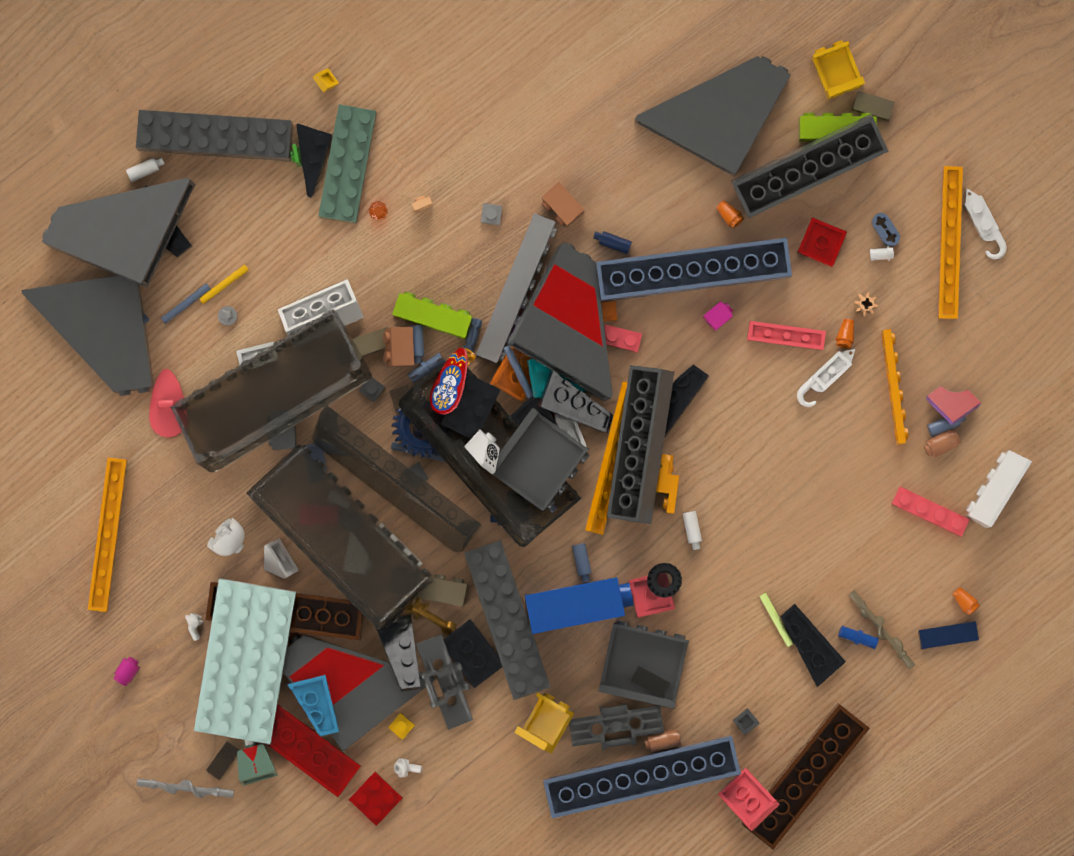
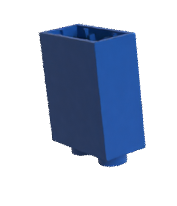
(578, 604)

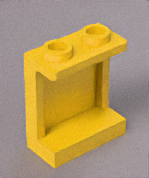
(837, 69)
(546, 723)

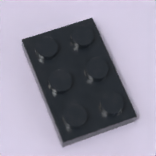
(473, 407)
(473, 652)

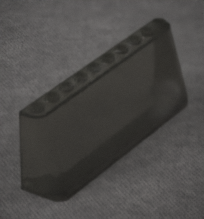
(271, 392)
(394, 481)
(511, 510)
(340, 537)

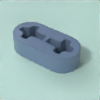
(889, 227)

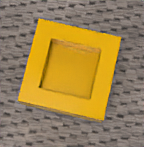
(325, 80)
(401, 726)

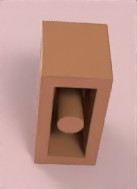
(562, 205)
(398, 347)

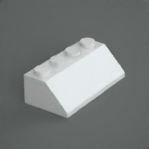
(337, 297)
(998, 488)

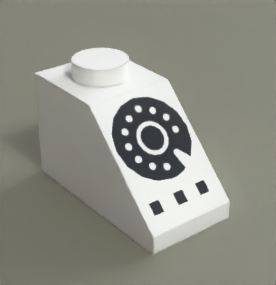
(484, 450)

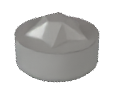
(227, 316)

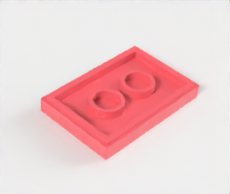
(748, 799)

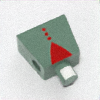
(254, 763)

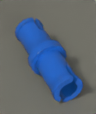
(858, 637)

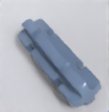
(473, 334)

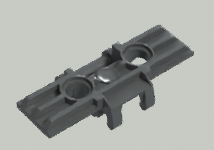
(449, 679)
(615, 720)

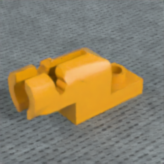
(668, 483)

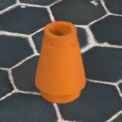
(730, 214)
(845, 335)
(966, 601)

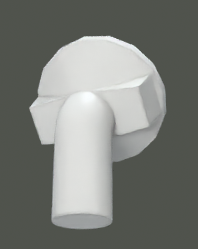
(193, 621)
(404, 767)

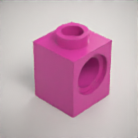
(718, 315)

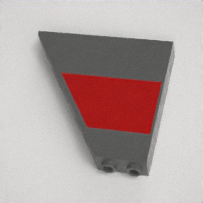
(566, 324)
(359, 684)

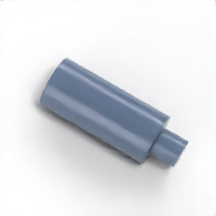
(418, 343)
(942, 426)
(582, 561)

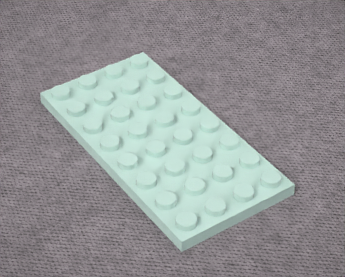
(244, 661)

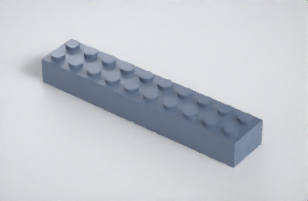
(694, 269)
(641, 776)

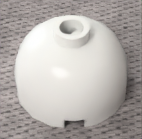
(228, 538)

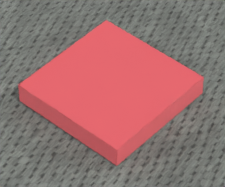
(647, 602)

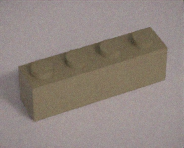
(446, 591)

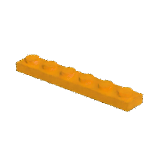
(894, 378)

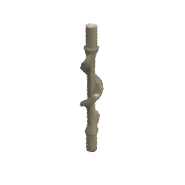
(882, 633)

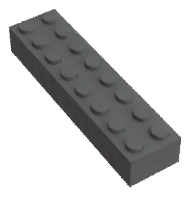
(214, 135)
(809, 166)
(640, 444)
(507, 620)

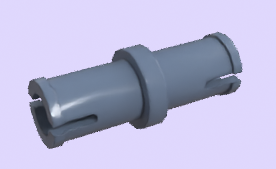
(426, 368)

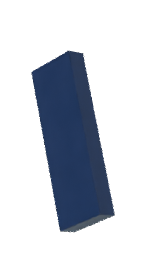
(948, 635)

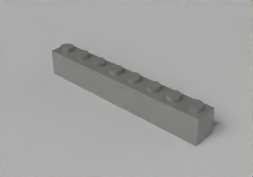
(515, 289)

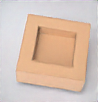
(421, 203)

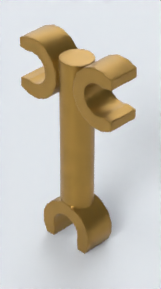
(421, 609)

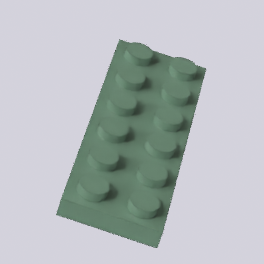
(347, 163)

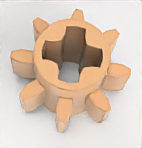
(870, 301)

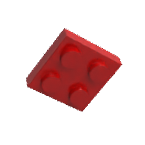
(822, 242)
(375, 798)

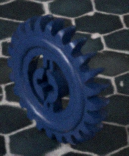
(408, 438)

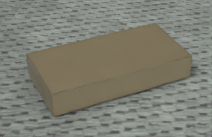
(872, 104)

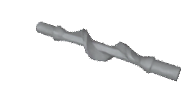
(185, 785)

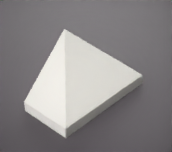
(278, 560)

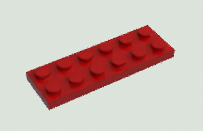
(311, 752)

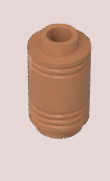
(942, 443)
(662, 741)

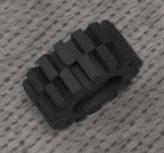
(676, 580)

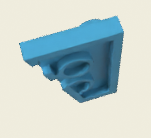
(317, 703)

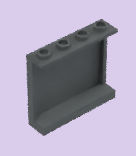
(539, 460)
(651, 651)

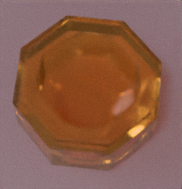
(378, 210)

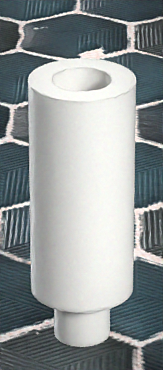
(144, 169)
(692, 529)

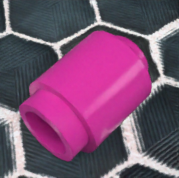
(126, 671)

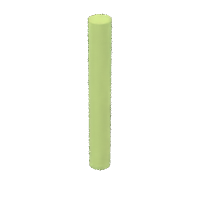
(776, 619)

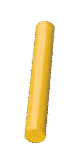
(223, 284)

